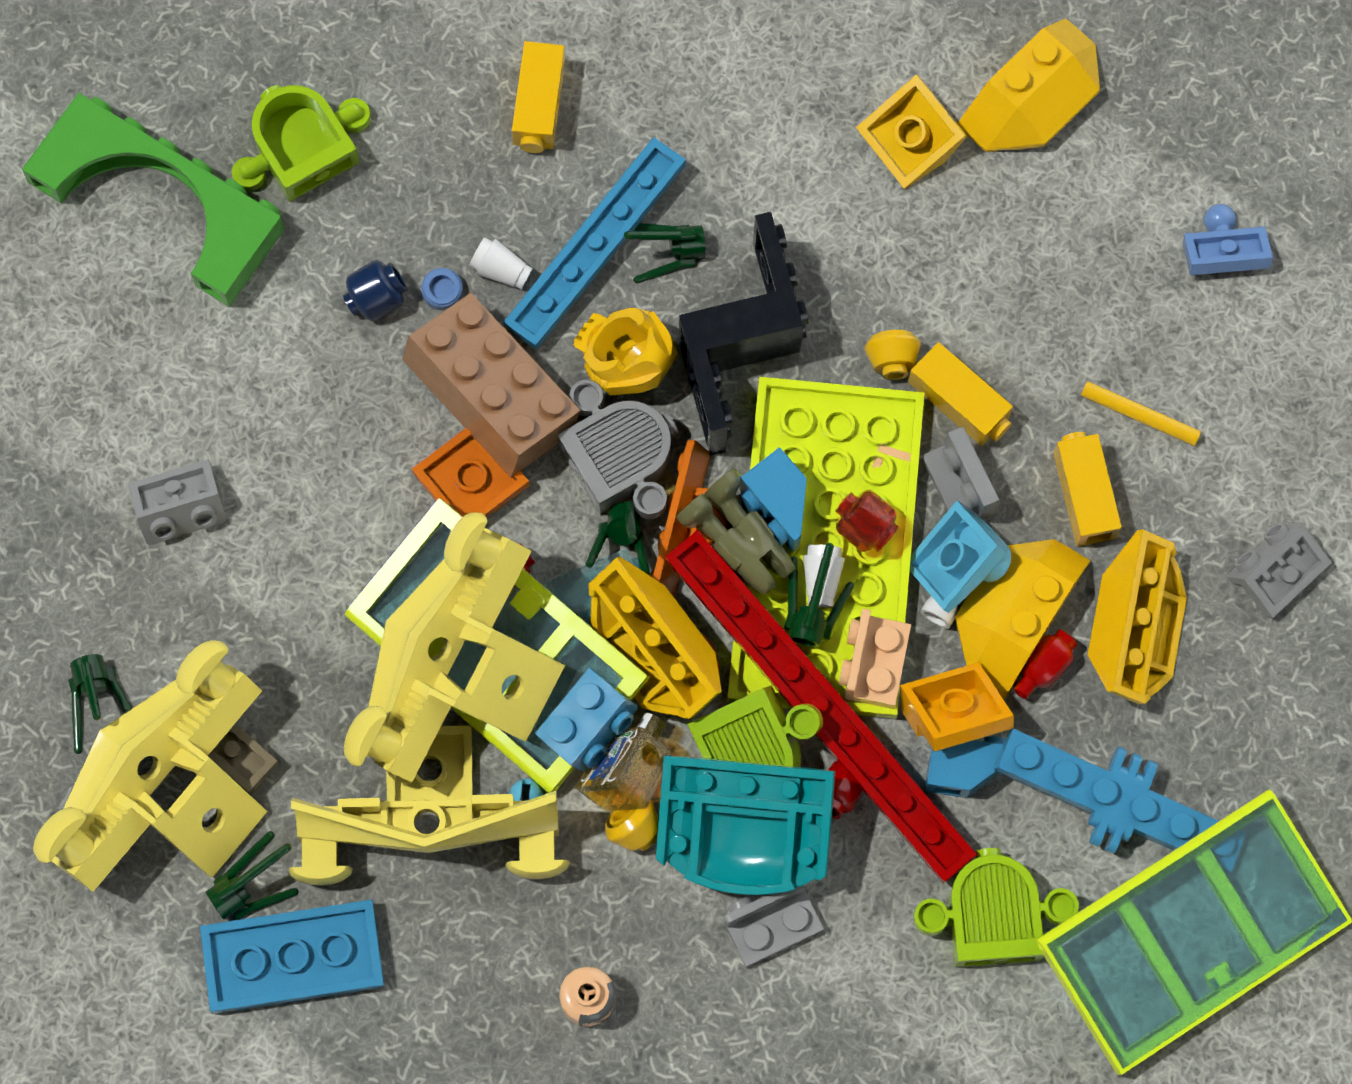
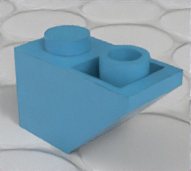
(778, 494)
(963, 767)

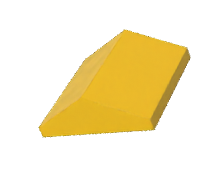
(913, 132)

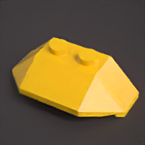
(1035, 91)
(1010, 616)
(1138, 618)
(656, 635)

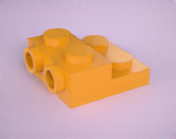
(955, 707)

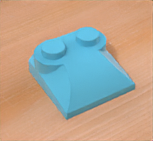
(959, 557)

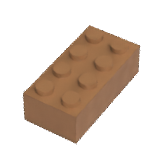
(490, 384)

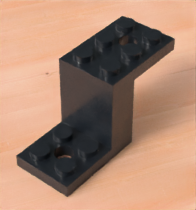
(742, 332)

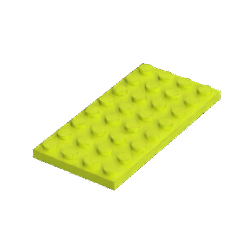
(833, 441)

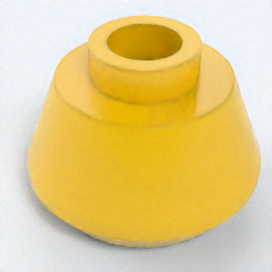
(893, 353)
(633, 828)

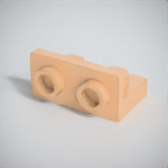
(876, 661)

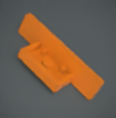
(689, 484)

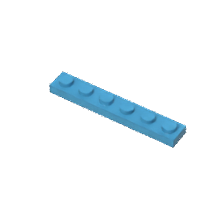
(594, 243)

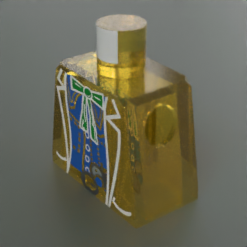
(629, 769)

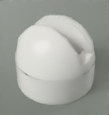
(932, 610)

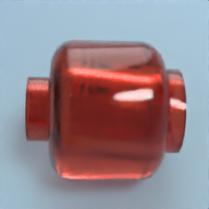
(866, 521)

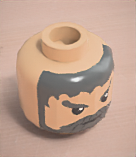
(587, 1012)

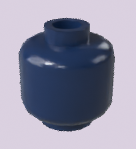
(374, 290)

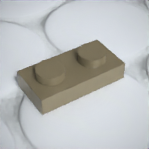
(243, 759)

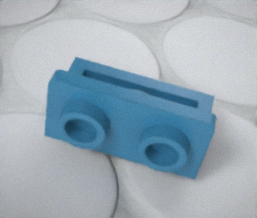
(587, 721)

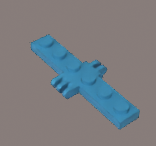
(1114, 797)

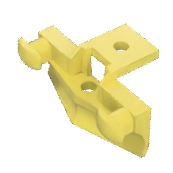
(415, 692)
(114, 803)
(462, 816)

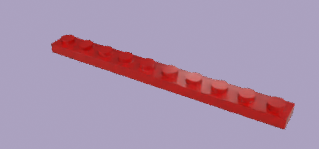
(803, 683)

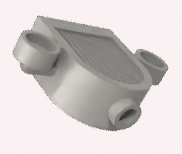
(618, 450)

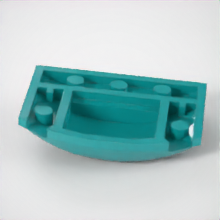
(744, 824)

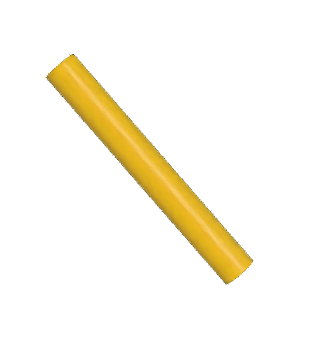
(1140, 413)

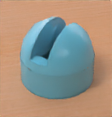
(516, 789)

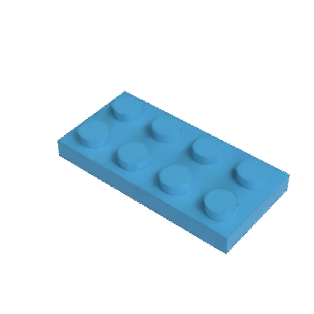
(291, 956)

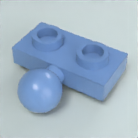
(1225, 247)

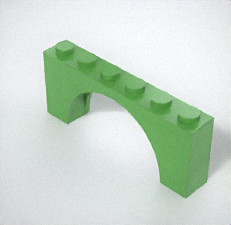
(95, 140)

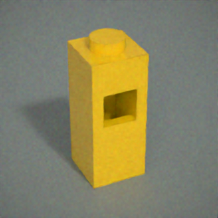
(538, 96)
(961, 395)
(1087, 488)

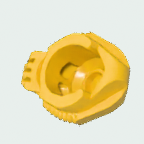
(626, 350)

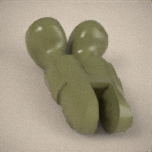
(743, 544)

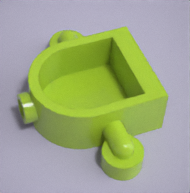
(300, 140)
(756, 730)
(994, 912)

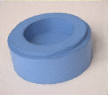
(441, 288)

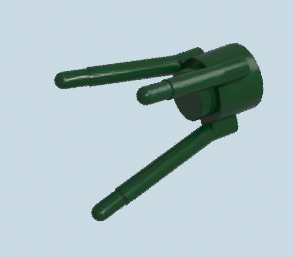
(684, 241)
(622, 529)
(808, 624)
(90, 679)
(230, 890)

